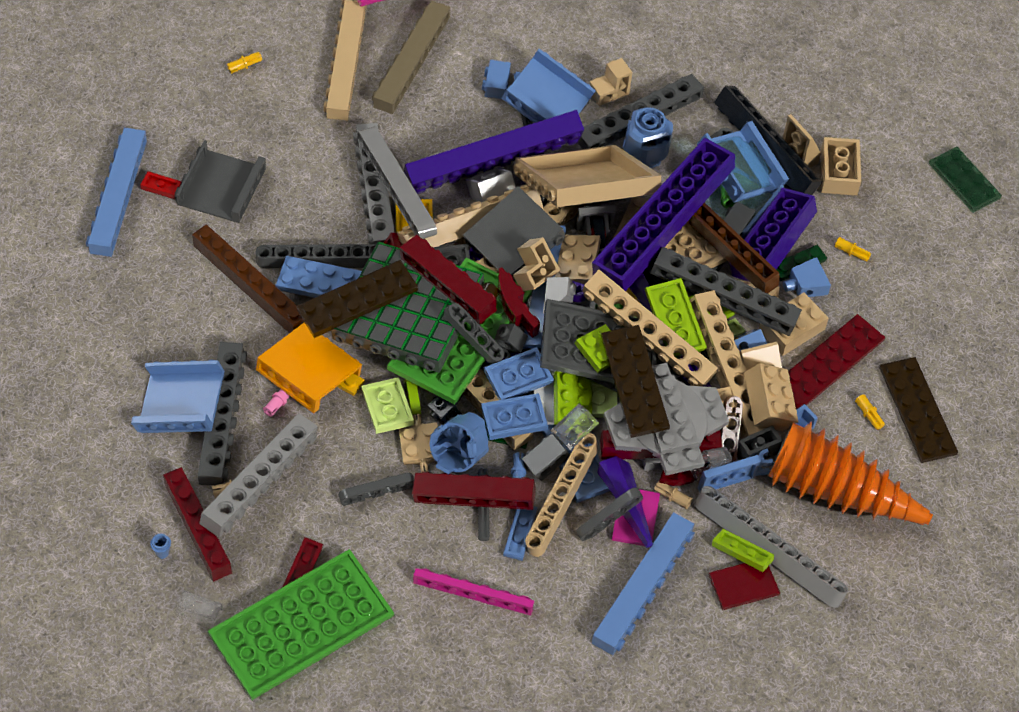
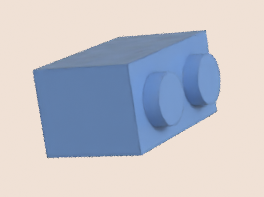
(497, 79)

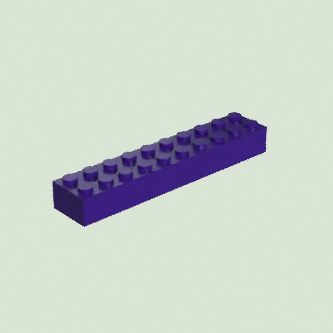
(494, 151)
(665, 213)

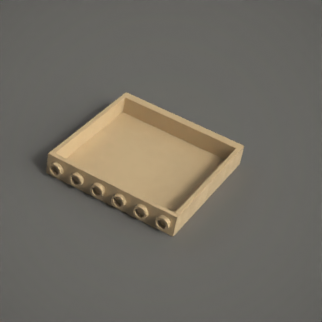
(587, 175)

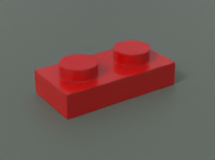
(160, 184)

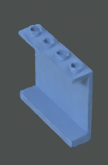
(547, 89)
(180, 397)

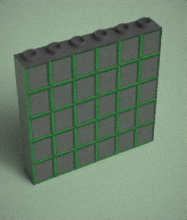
(409, 327)

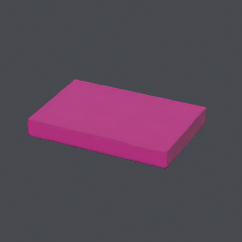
(623, 531)

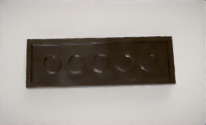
(357, 298)
(635, 381)
(918, 410)

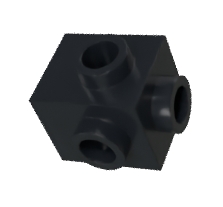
(443, 409)

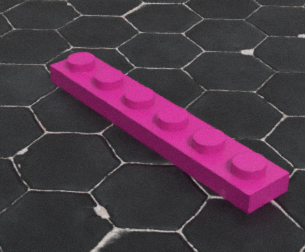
(472, 591)

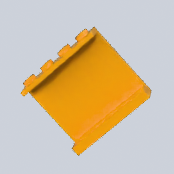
(307, 366)

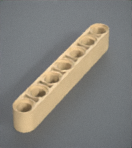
(561, 503)

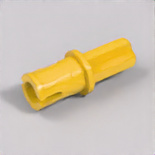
(244, 62)
(851, 248)
(869, 411)

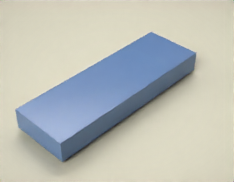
(521, 525)

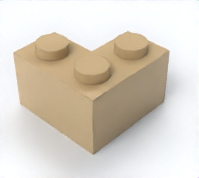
(613, 84)
(538, 264)

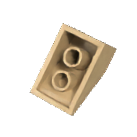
(801, 142)

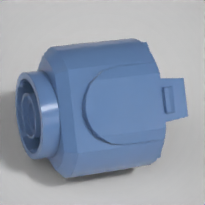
(647, 127)
(453, 447)

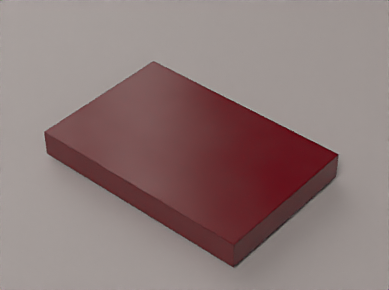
(742, 585)

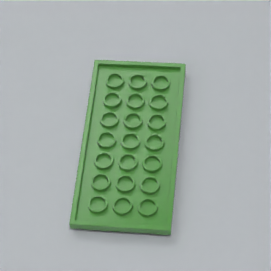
(463, 358)
(300, 624)

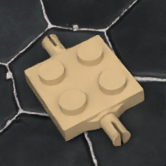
(416, 443)

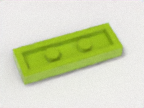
(743, 550)

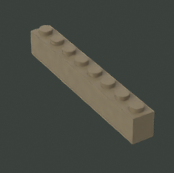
(411, 57)

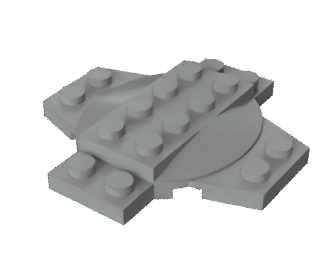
(691, 416)

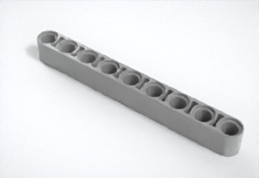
(397, 183)
(786, 556)

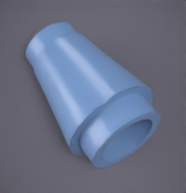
(161, 545)

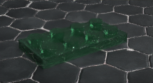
(965, 179)

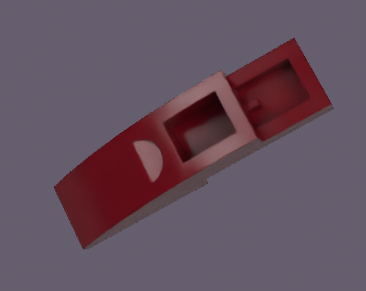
(513, 305)

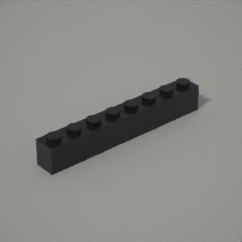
(740, 111)

